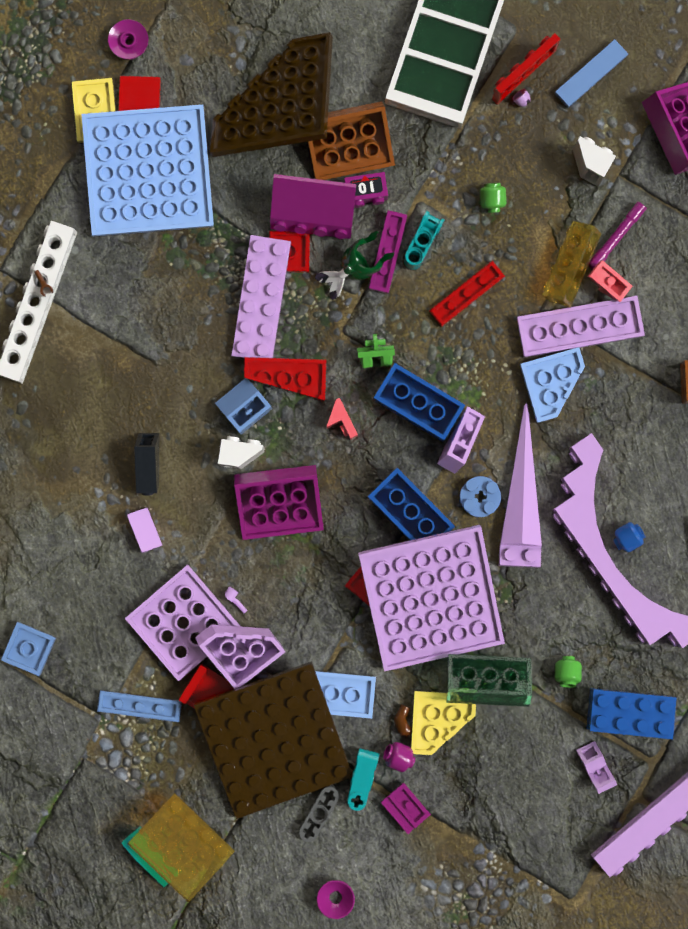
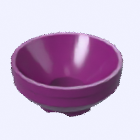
(331, 909)

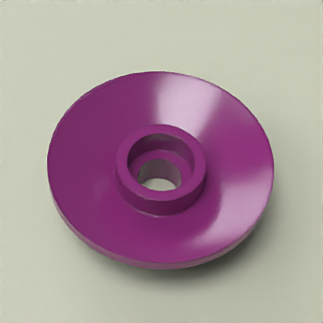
(128, 30)

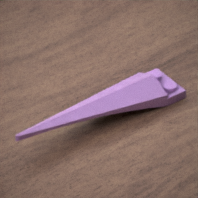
(521, 528)

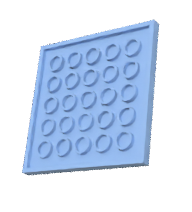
(147, 170)

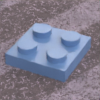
(28, 648)

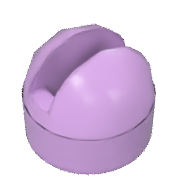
(521, 98)

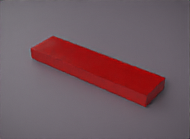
(467, 293)

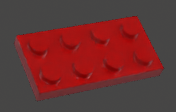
(519, 72)

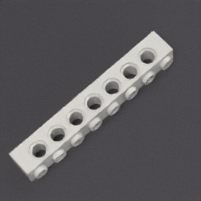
(39, 313)

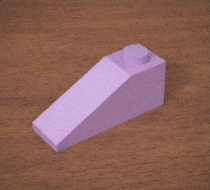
(461, 441)

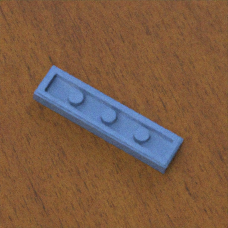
(591, 73)
(139, 706)

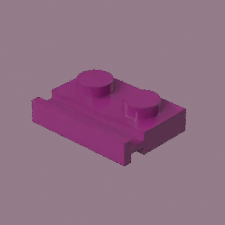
(405, 808)

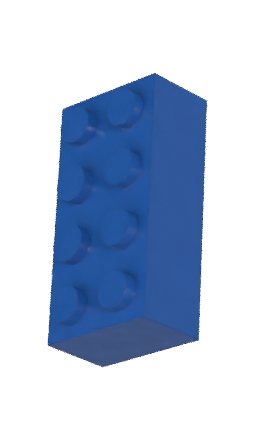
(418, 402)
(409, 508)
(631, 713)

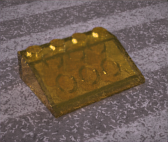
(181, 847)

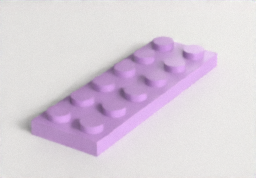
(261, 297)
(580, 326)

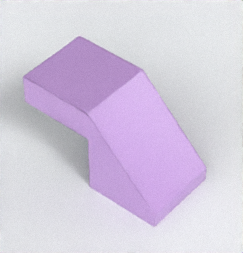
(596, 767)

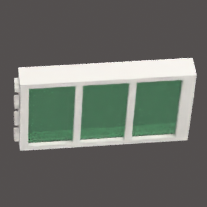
(443, 58)

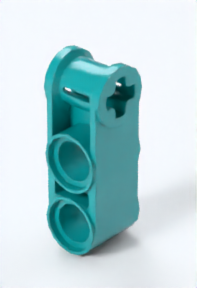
(429, 229)
(362, 777)

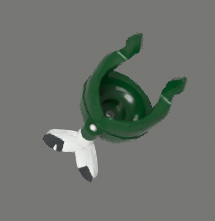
(352, 266)

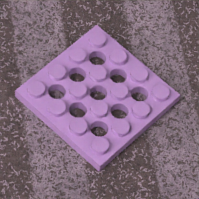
(169, 621)

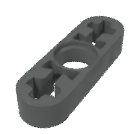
(316, 830)

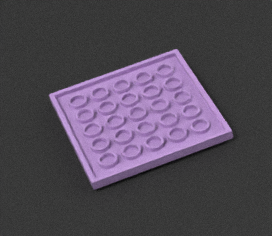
(431, 597)

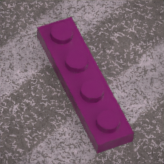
(389, 243)

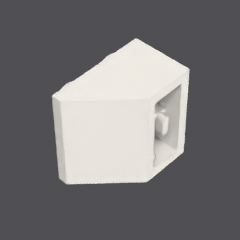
(592, 160)
(238, 454)

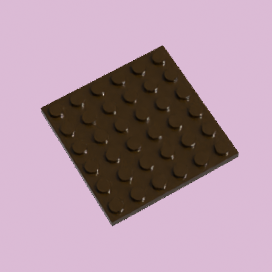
(273, 740)

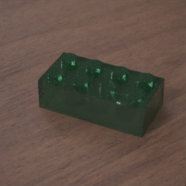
(488, 680)

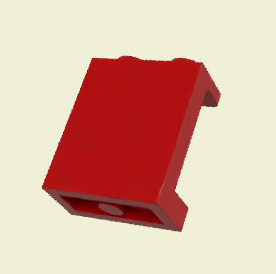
(204, 685)

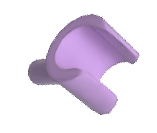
(230, 594)

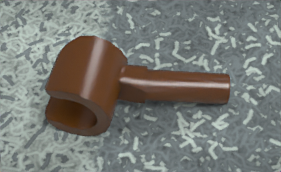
(43, 283)

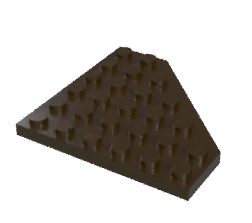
(282, 103)

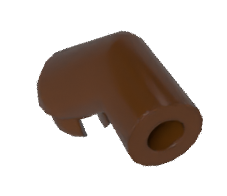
(400, 721)

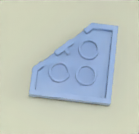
(551, 381)

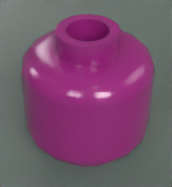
(399, 757)

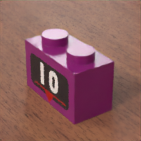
(369, 188)

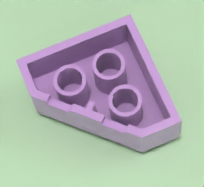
(239, 650)

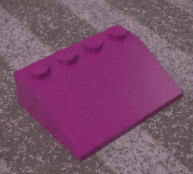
(669, 118)
(312, 206)
(278, 502)

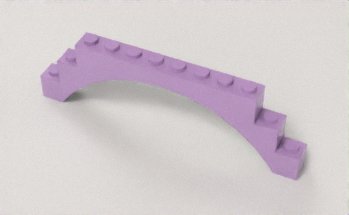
(580, 522)

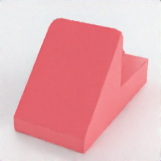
(609, 281)
(340, 415)

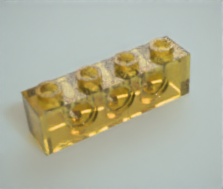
(573, 274)

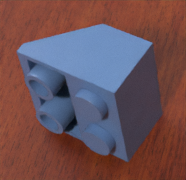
(243, 405)

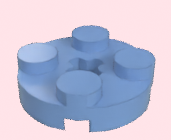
(471, 504)

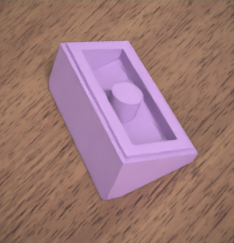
(144, 530)

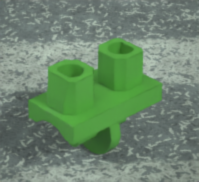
(384, 352)

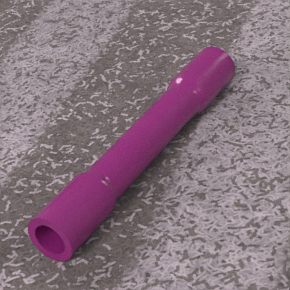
(631, 218)

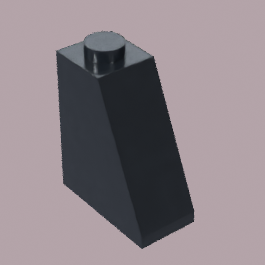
(147, 463)

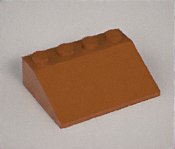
(354, 142)

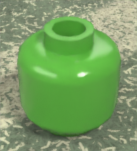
(493, 197)
(568, 672)

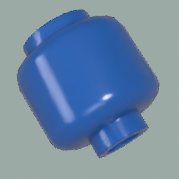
(629, 537)

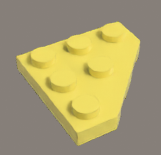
(436, 720)

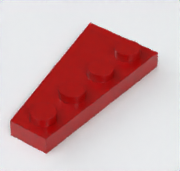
(295, 375)

